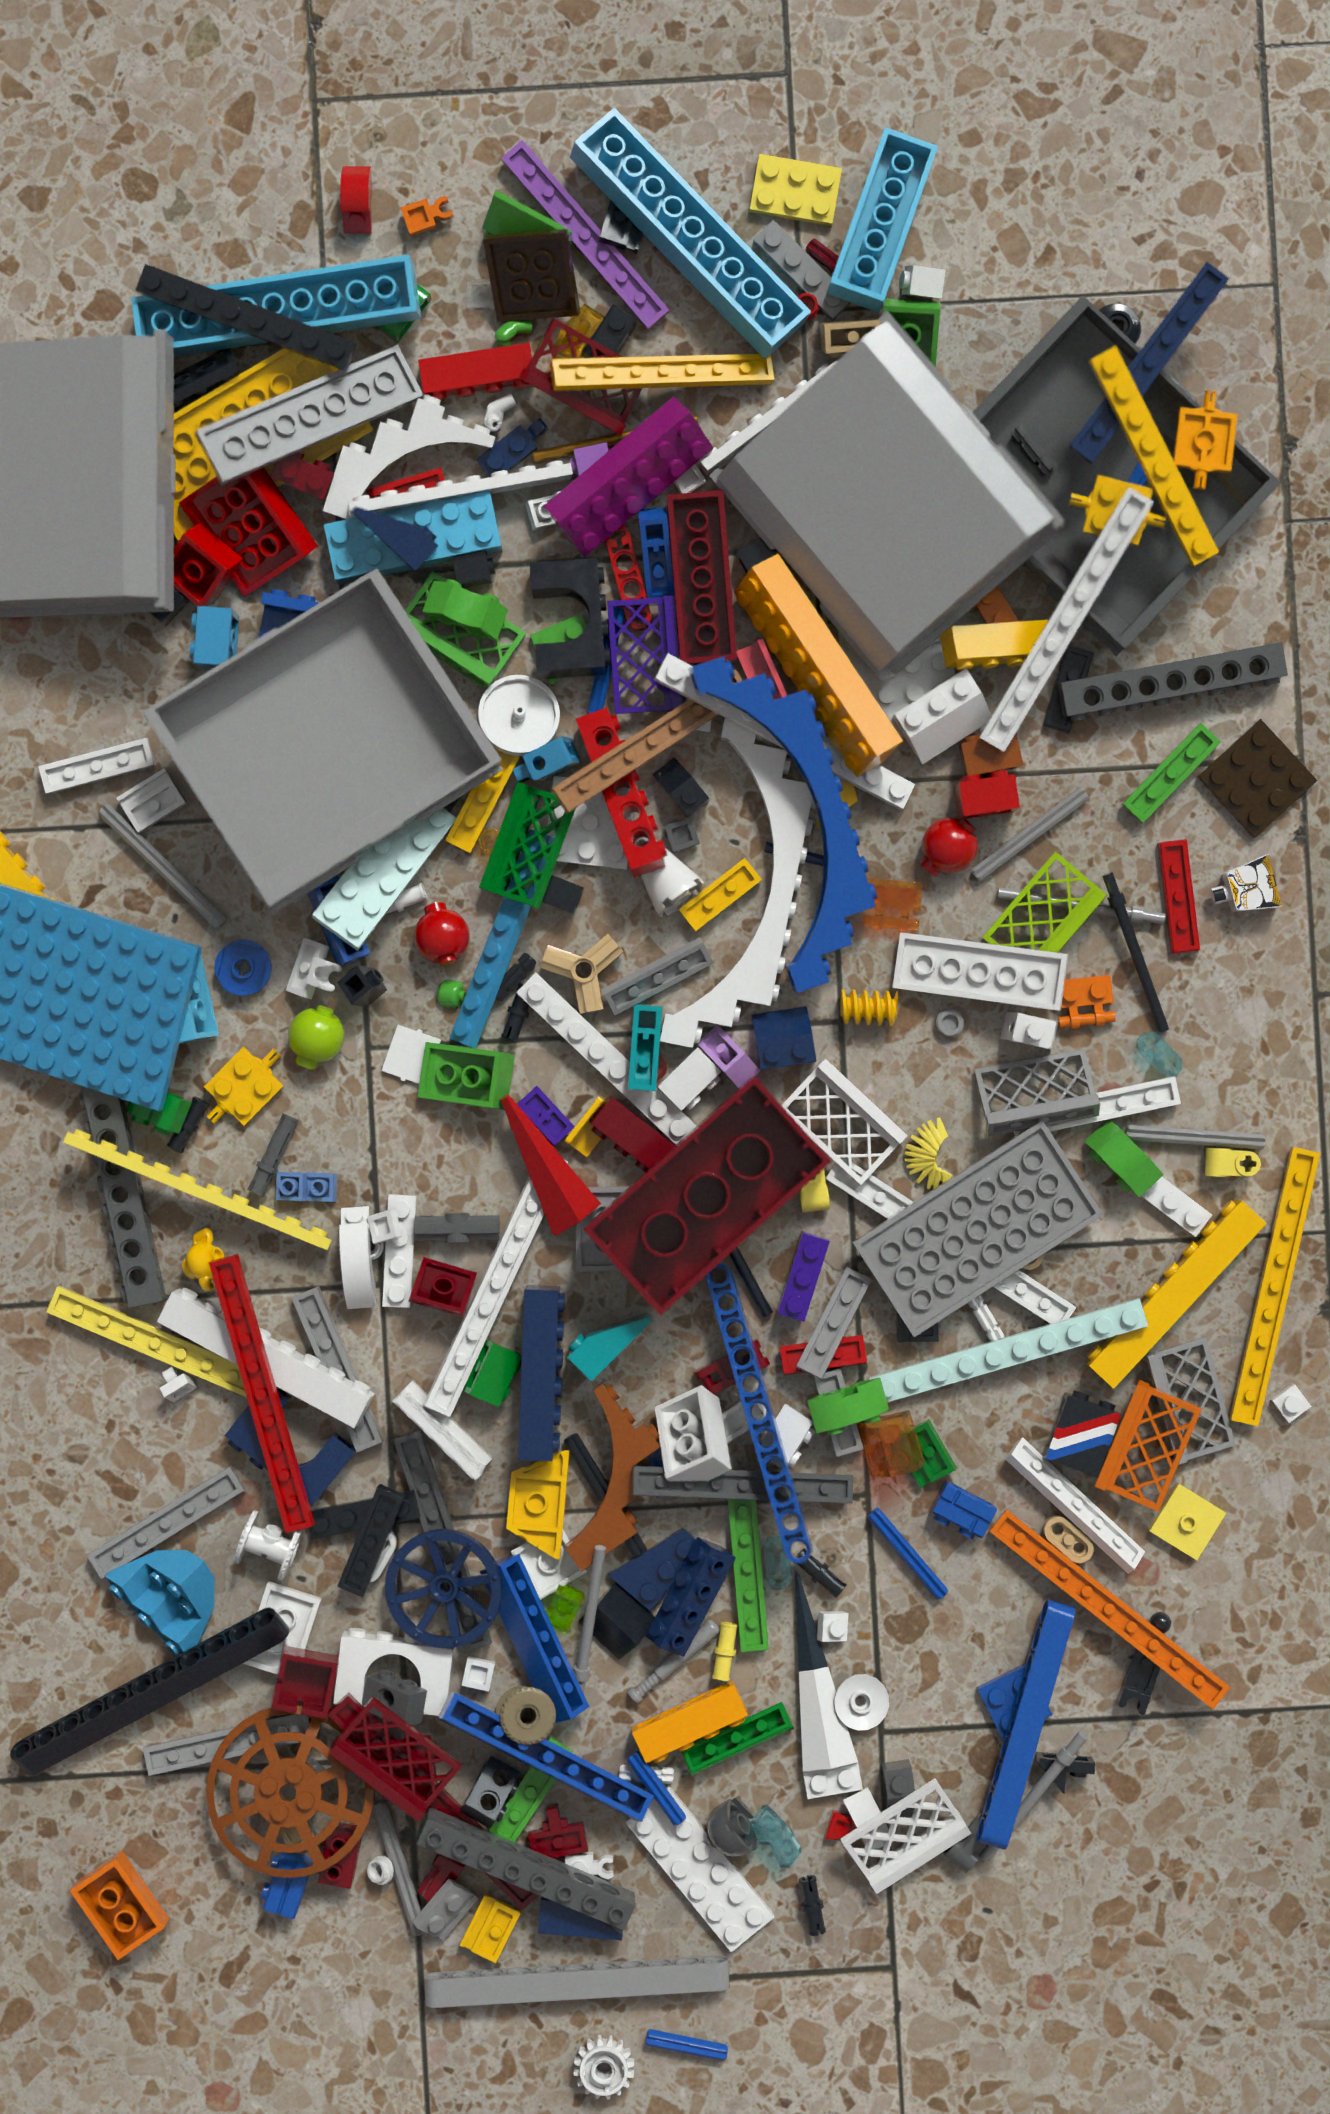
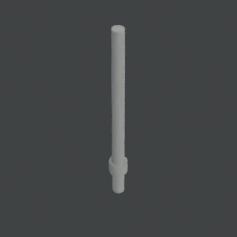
(1135, 913)
(582, 1669)
(1064, 1758)

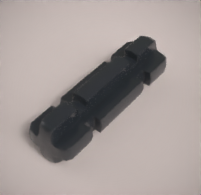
(515, 975)

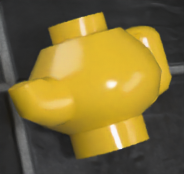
(198, 1256)

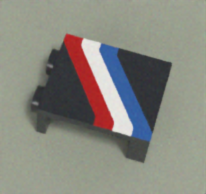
(1083, 1433)

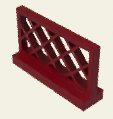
(573, 398)
(381, 1778)

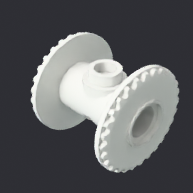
(268, 1542)

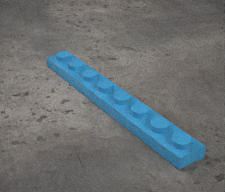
(495, 957)

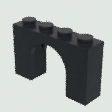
(579, 581)

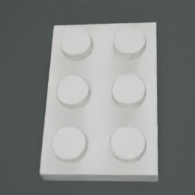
(298, 1612)

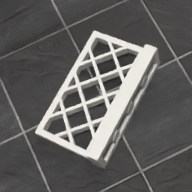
(860, 1105)
(443, 1431)
(916, 1849)

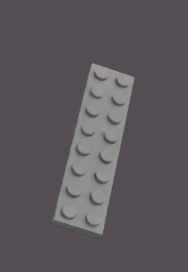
(308, 414)

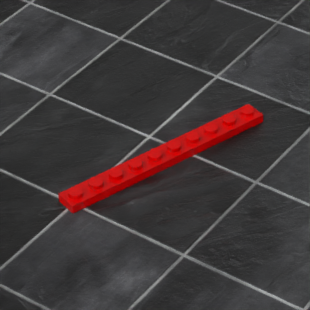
(261, 1393)

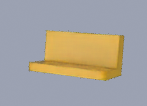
(581, 1136)

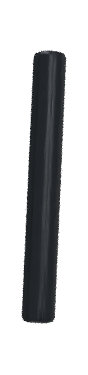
(598, 1483)

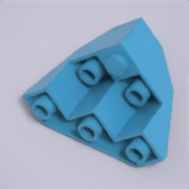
(169, 1594)

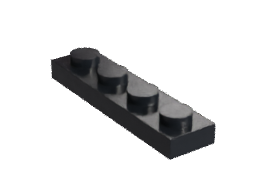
(350, 1516)
(371, 1540)

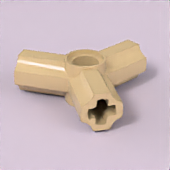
(588, 988)

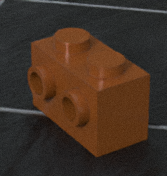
(983, 758)

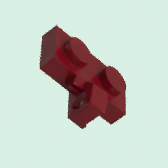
(558, 1836)

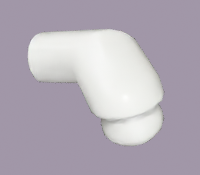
(495, 411)

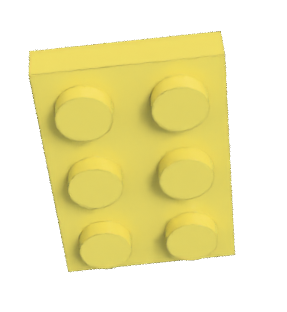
(795, 190)

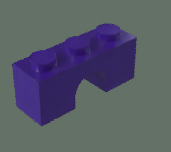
(803, 1276)

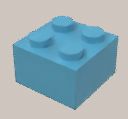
(215, 636)

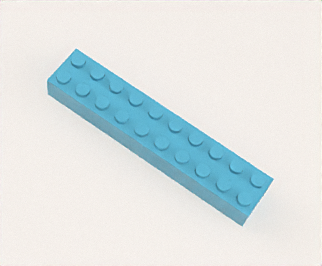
(689, 233)
(324, 298)

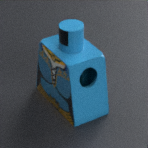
(558, 756)

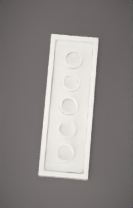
(980, 971)
(703, 1874)

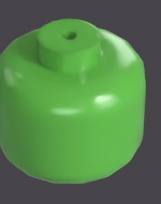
(451, 994)

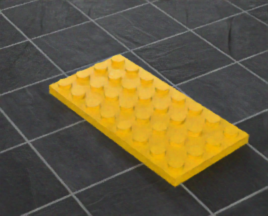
(258, 384)

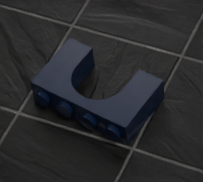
(315, 1473)

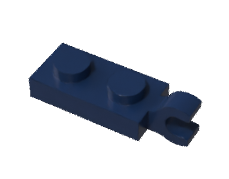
(512, 448)

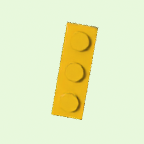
(720, 894)

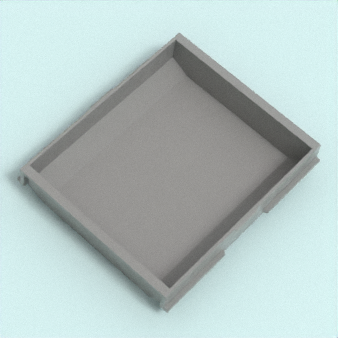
(87, 476)
(888, 499)
(324, 740)

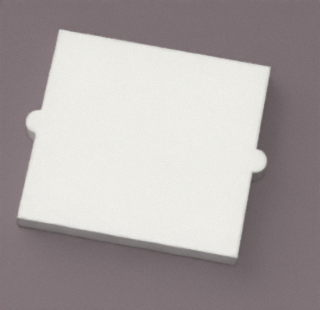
(407, 1053)

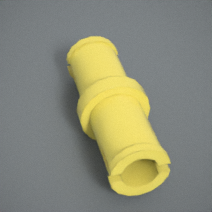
(725, 1651)

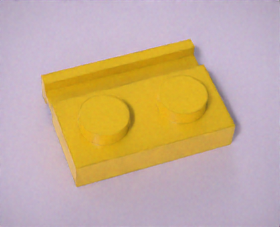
(490, 1927)

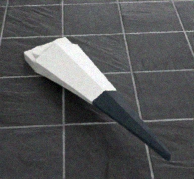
(827, 1749)

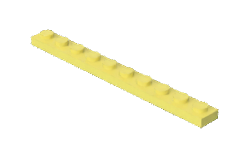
(187, 1184)

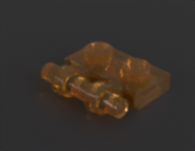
(895, 895)

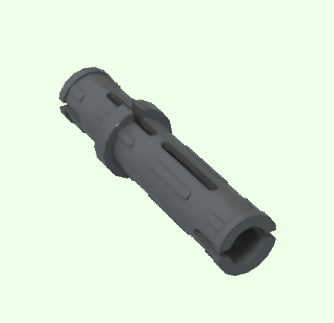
(268, 1165)

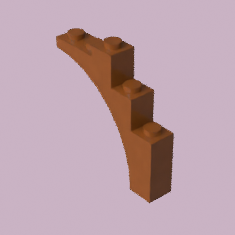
(631, 1444)

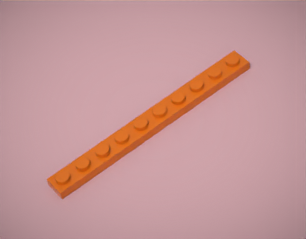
(1109, 1609)

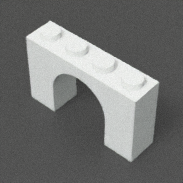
(361, 1649)

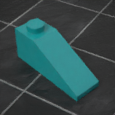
(645, 1047)

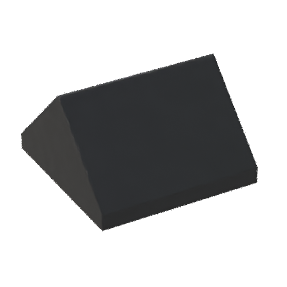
(620, 1621)

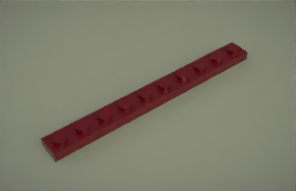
(345, 1711)

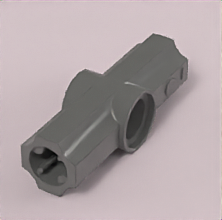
(457, 1227)

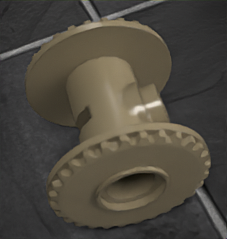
(541, 1719)

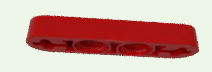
(630, 576)

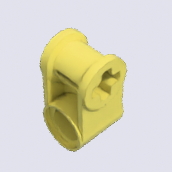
(1226, 1162)
(815, 1194)

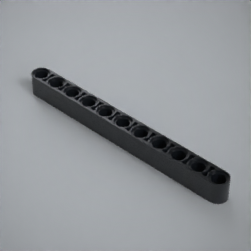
(149, 1691)

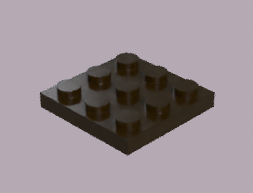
(532, 275)
(1257, 778)

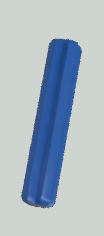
(656, 1788)
(686, 2045)

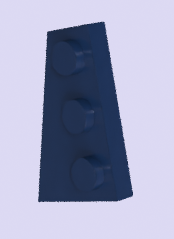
(654, 1571)

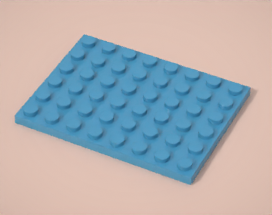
(91, 997)

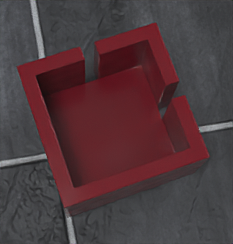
(306, 1678)

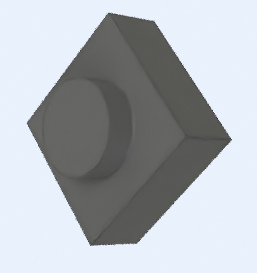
(682, 834)

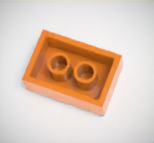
(119, 1905)

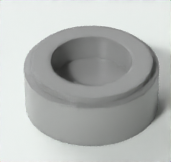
(949, 1022)

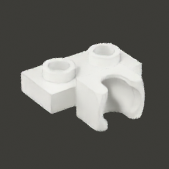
(311, 970)

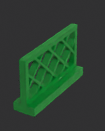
(512, 840)

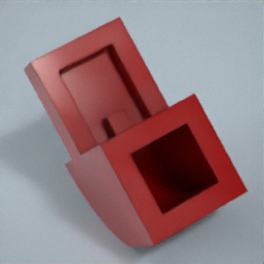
(356, 199)

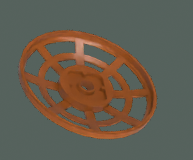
(274, 1807)

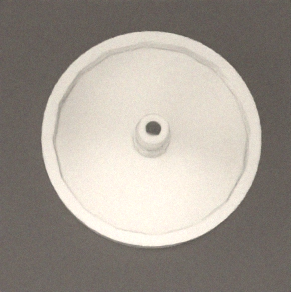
(518, 714)

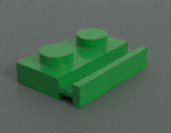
(936, 1457)

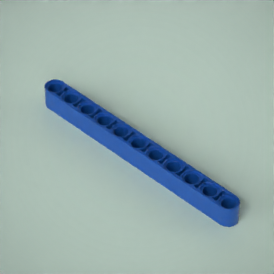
(768, 1423)

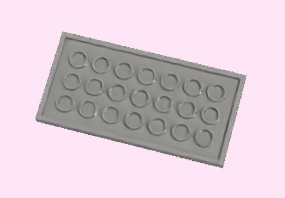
(977, 1228)

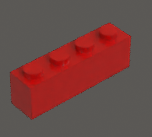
(475, 371)

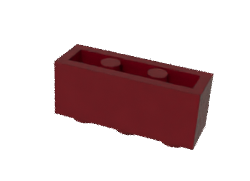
(629, 1133)

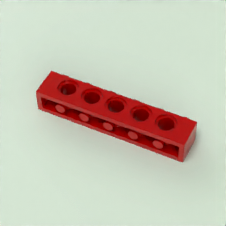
(640, 859)

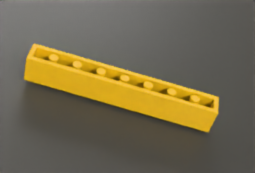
(1178, 1290)

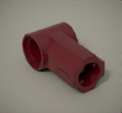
(442, 1870)

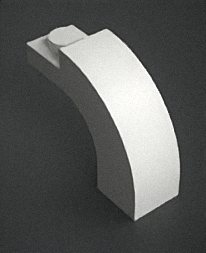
(356, 1258)

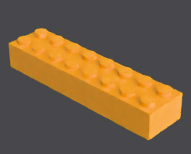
(817, 665)

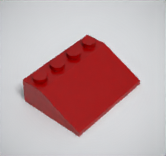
(254, 523)

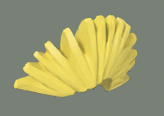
(925, 1155)

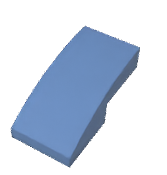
(306, 1186)

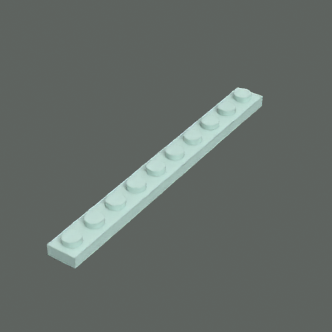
(1013, 1350)

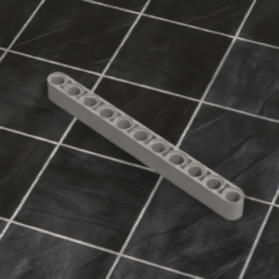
(576, 1981)

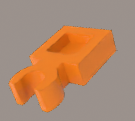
(420, 216)

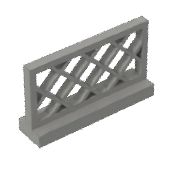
(1050, 1112)
(1156, 1376)

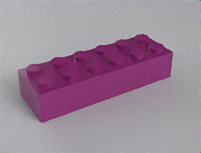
(629, 476)

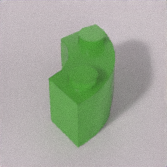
(476, 613)
(1125, 1159)
(848, 1406)

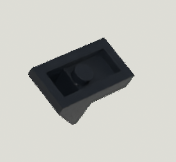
(1079, 1767)

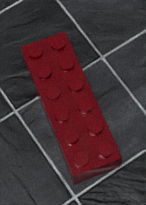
(701, 577)

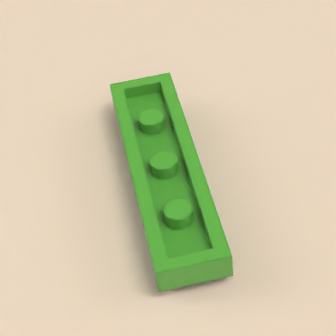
(1171, 773)
(525, 1801)

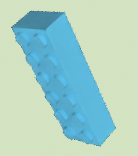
(882, 220)
(460, 524)

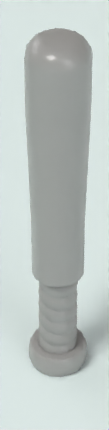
(674, 1661)

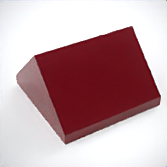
(443, 1287)

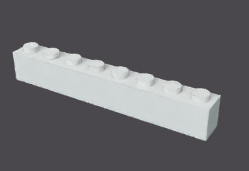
(291, 1371)

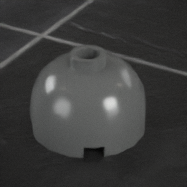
(731, 1830)

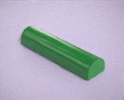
(738, 1739)

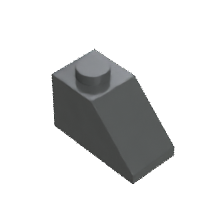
(898, 1783)

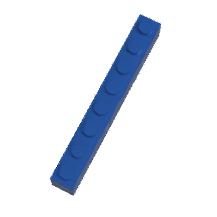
(548, 1759)

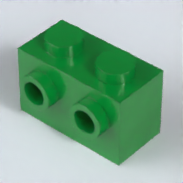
(493, 1373)

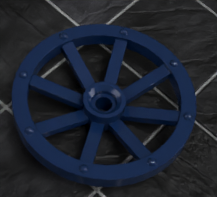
(438, 1591)

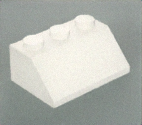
(943, 716)
(692, 1436)

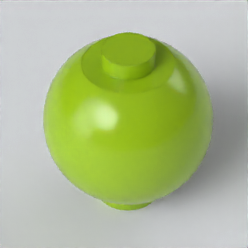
(315, 1036)

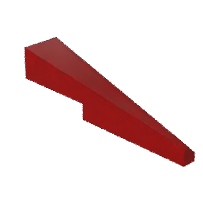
(558, 1187)

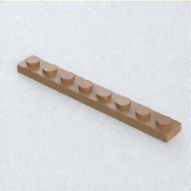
(633, 753)

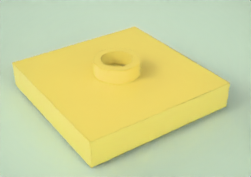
(1187, 1521)

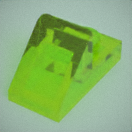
(564, 1606)

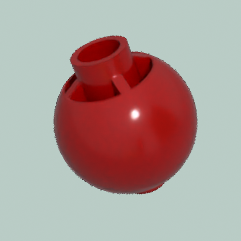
(948, 846)
(441, 935)

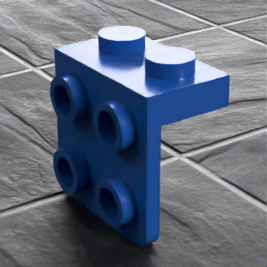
(282, 609)

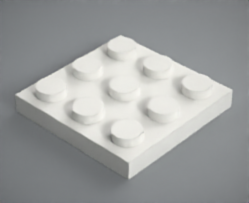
(592, 833)

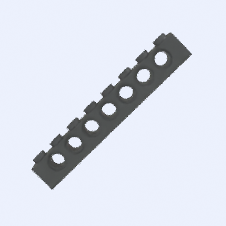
(1269, 656)
(147, 1260)
(526, 1868)

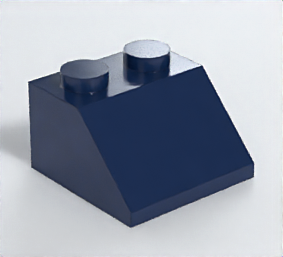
(783, 1038)

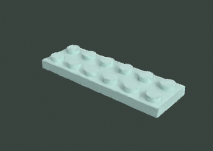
(379, 878)

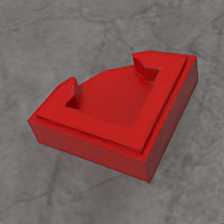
(839, 1826)

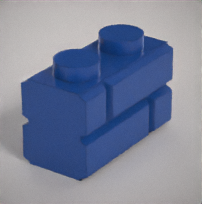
(962, 1509)
(283, 1893)

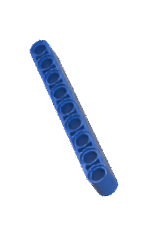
(1025, 1724)

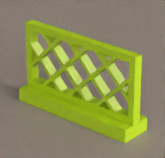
(1068, 926)

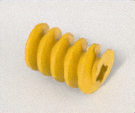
(868, 1007)

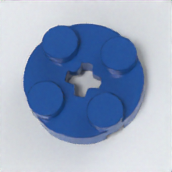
(230, 977)

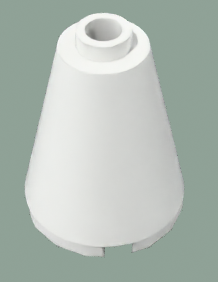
(671, 885)

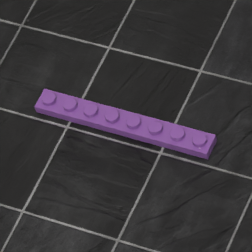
(585, 235)

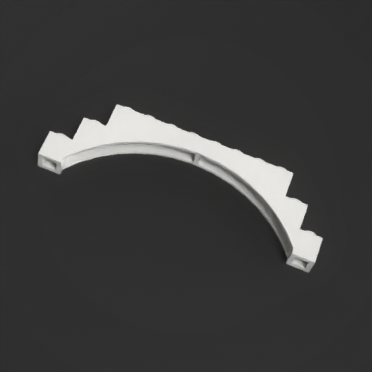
(756, 972)

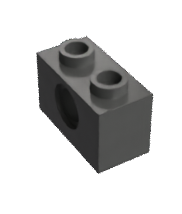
(397, 1694)

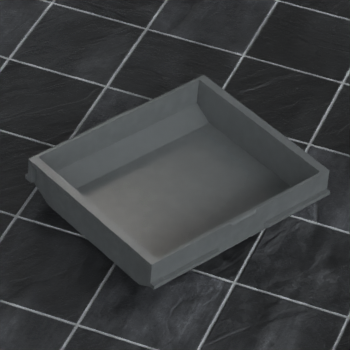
(1055, 398)

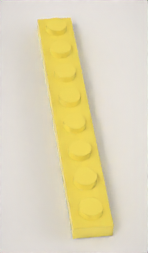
(145, 1338)

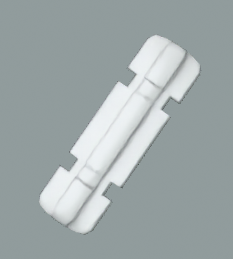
(986, 1318)
(665, 1774)

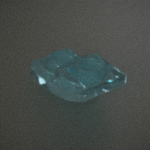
(774, 1832)

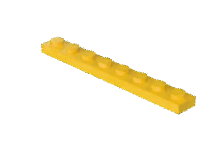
(661, 372)
(1153, 456)

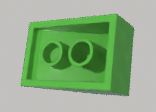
(919, 321)
(465, 1075)

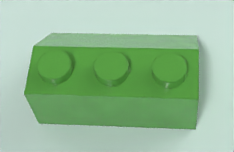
(510, 216)

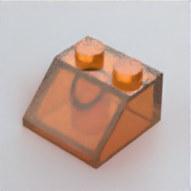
(891, 1445)

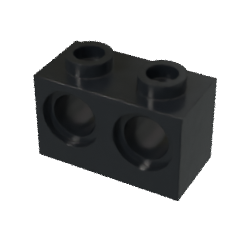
(486, 1789)

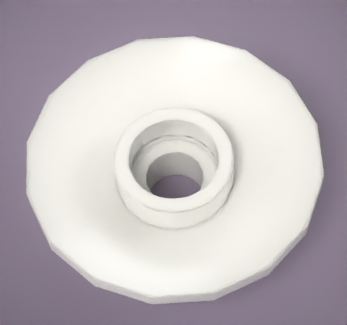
(871, 1711)

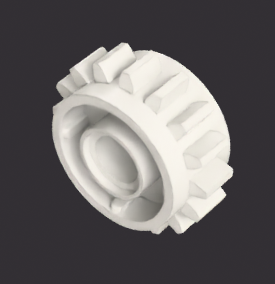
(605, 2082)

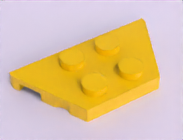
(538, 1503)

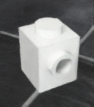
(922, 282)

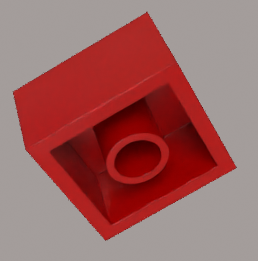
(203, 565)
(986, 796)

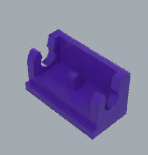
(545, 1116)

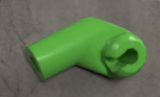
(510, 329)

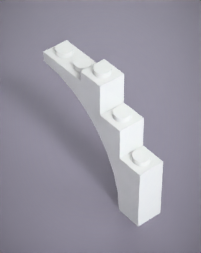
(426, 427)

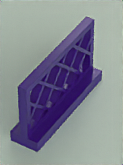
(668, 644)

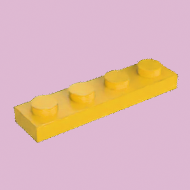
(480, 806)

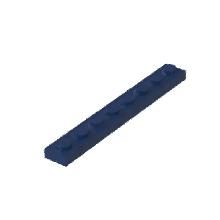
(1153, 356)

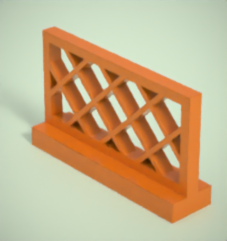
(1124, 1438)

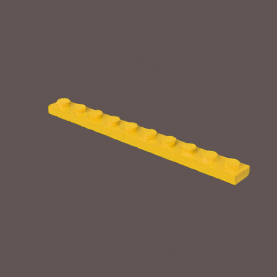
(1274, 1286)

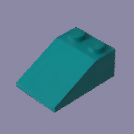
(601, 1346)

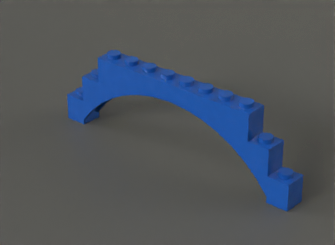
(844, 877)

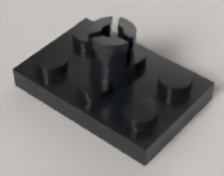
(201, 376)

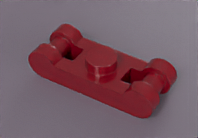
(725, 1371)

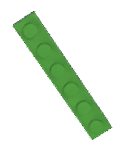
(748, 1575)

